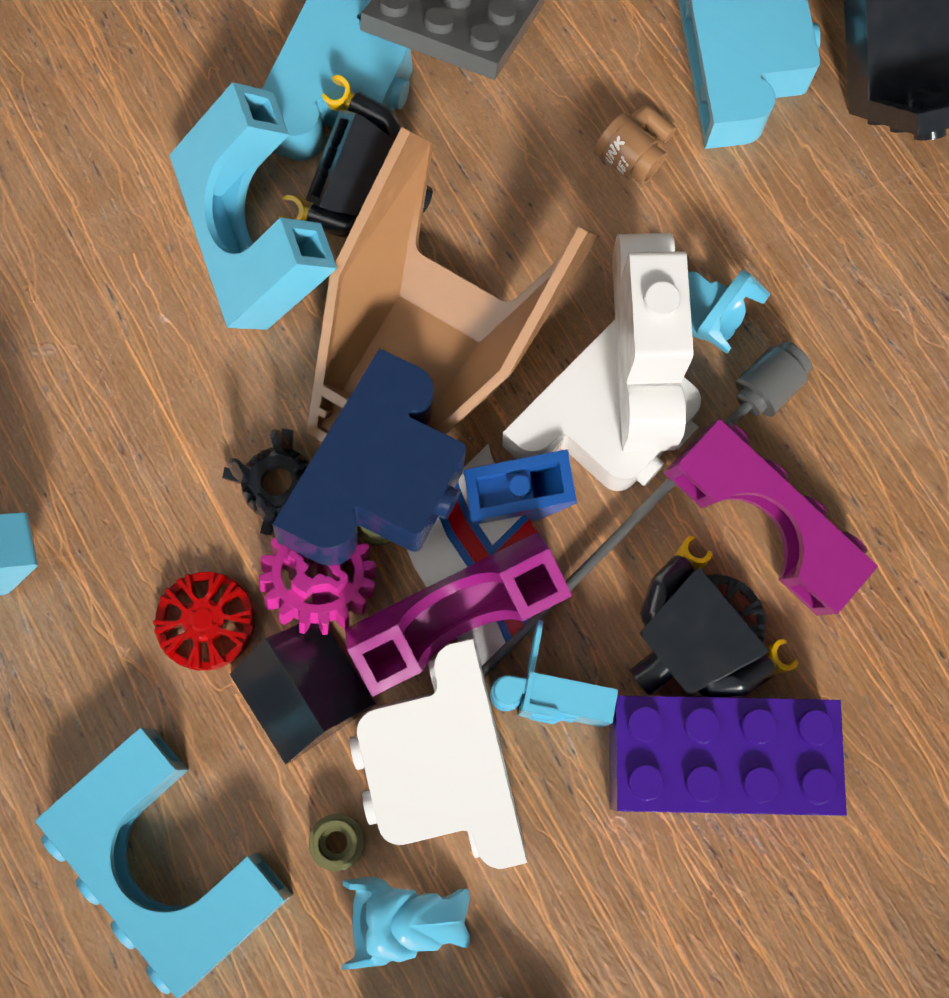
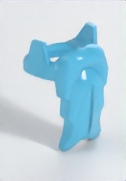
(719, 308)
(399, 923)

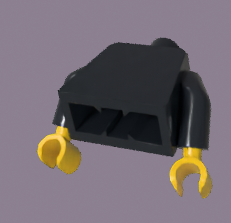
(350, 161)
(700, 635)

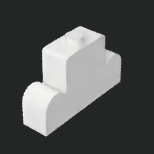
(651, 339)

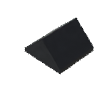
(301, 689)

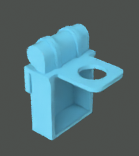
(553, 698)

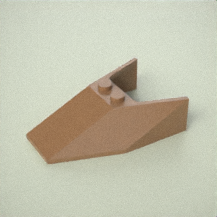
(418, 309)

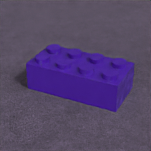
(727, 756)

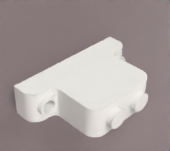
(584, 416)
(440, 764)

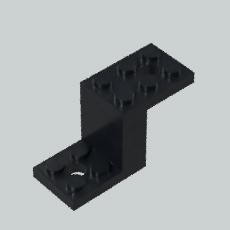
(899, 64)

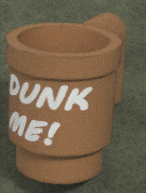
(631, 148)

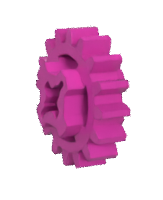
(318, 598)

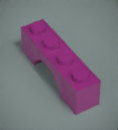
(819, 560)
(410, 632)

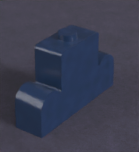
(375, 469)

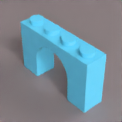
(214, 169)
(92, 834)

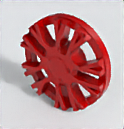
(204, 621)

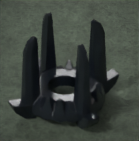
(254, 472)

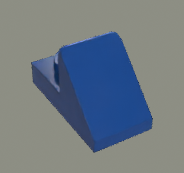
(521, 487)

